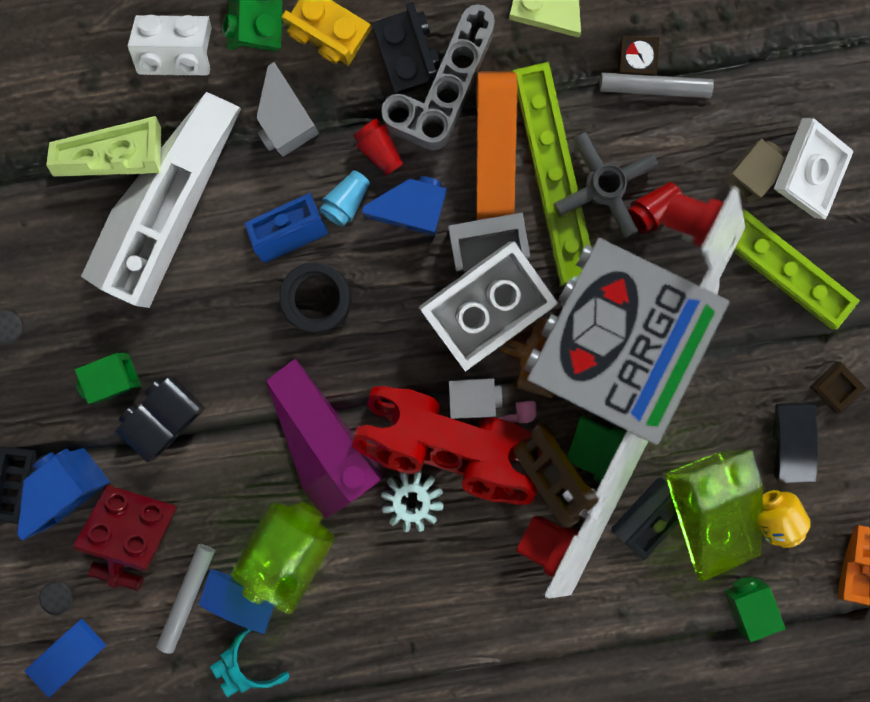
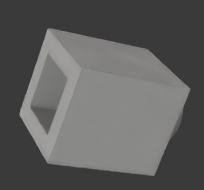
(474, 398)

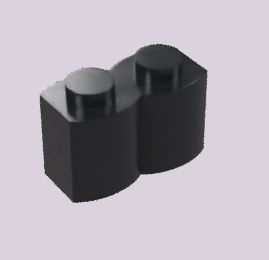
(159, 418)

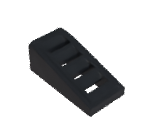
(6, 455)

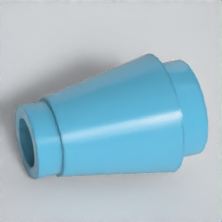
(344, 200)

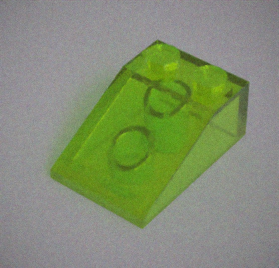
(719, 510)

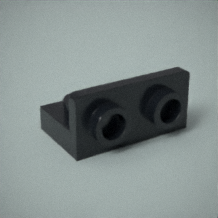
(406, 50)

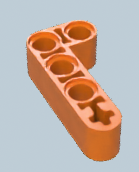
(495, 143)

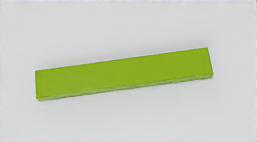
(551, 166)

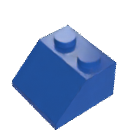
(57, 489)

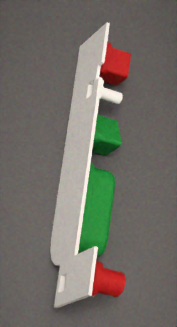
(615, 452)

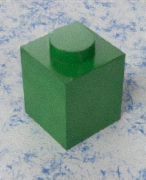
(107, 378)
(754, 608)

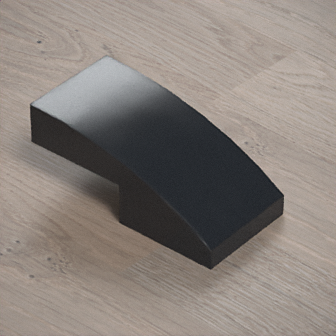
(797, 442)

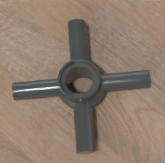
(618, 178)

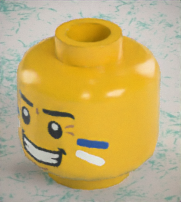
(783, 519)

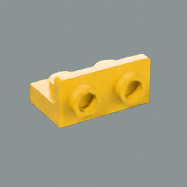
(328, 27)

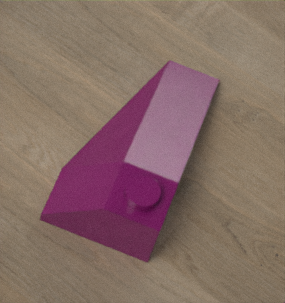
(319, 442)

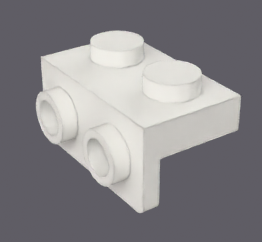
(170, 45)

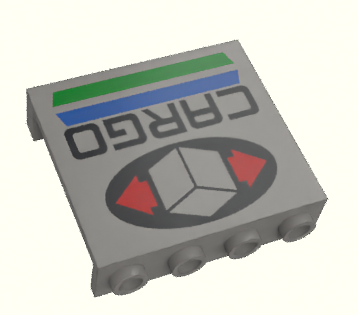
(626, 340)

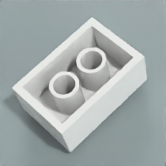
(488, 305)

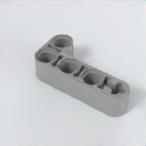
(447, 77)

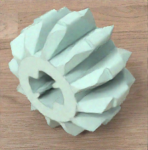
(400, 505)

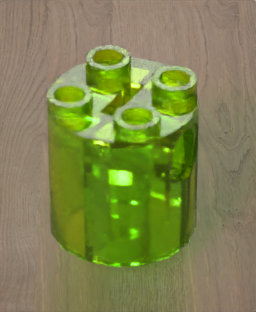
(283, 555)

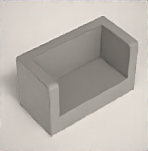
(480, 238)

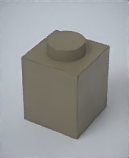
(756, 170)

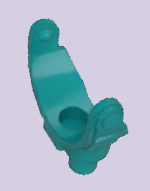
(229, 670)

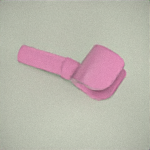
(525, 412)

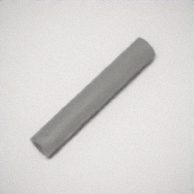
(656, 85)
(185, 598)

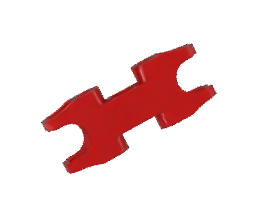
(426, 437)

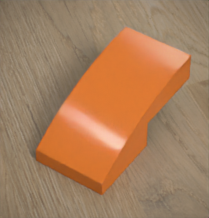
(855, 572)

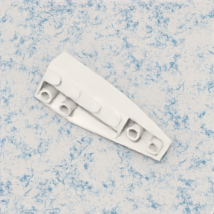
(158, 206)

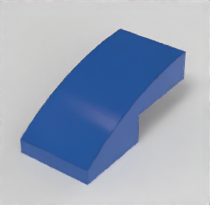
(224, 598)
(65, 658)

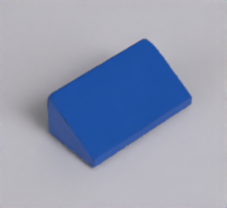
(286, 228)

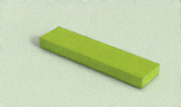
(794, 273)

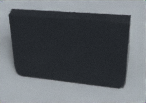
(648, 520)

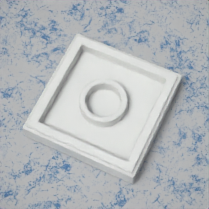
(813, 168)

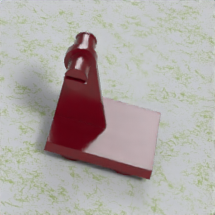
(125, 532)

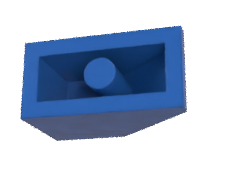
(410, 205)

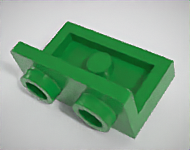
(253, 24)

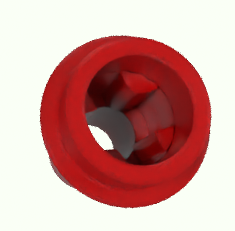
(378, 146)
(649, 209)

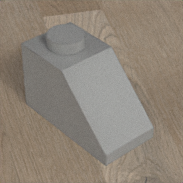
(282, 115)

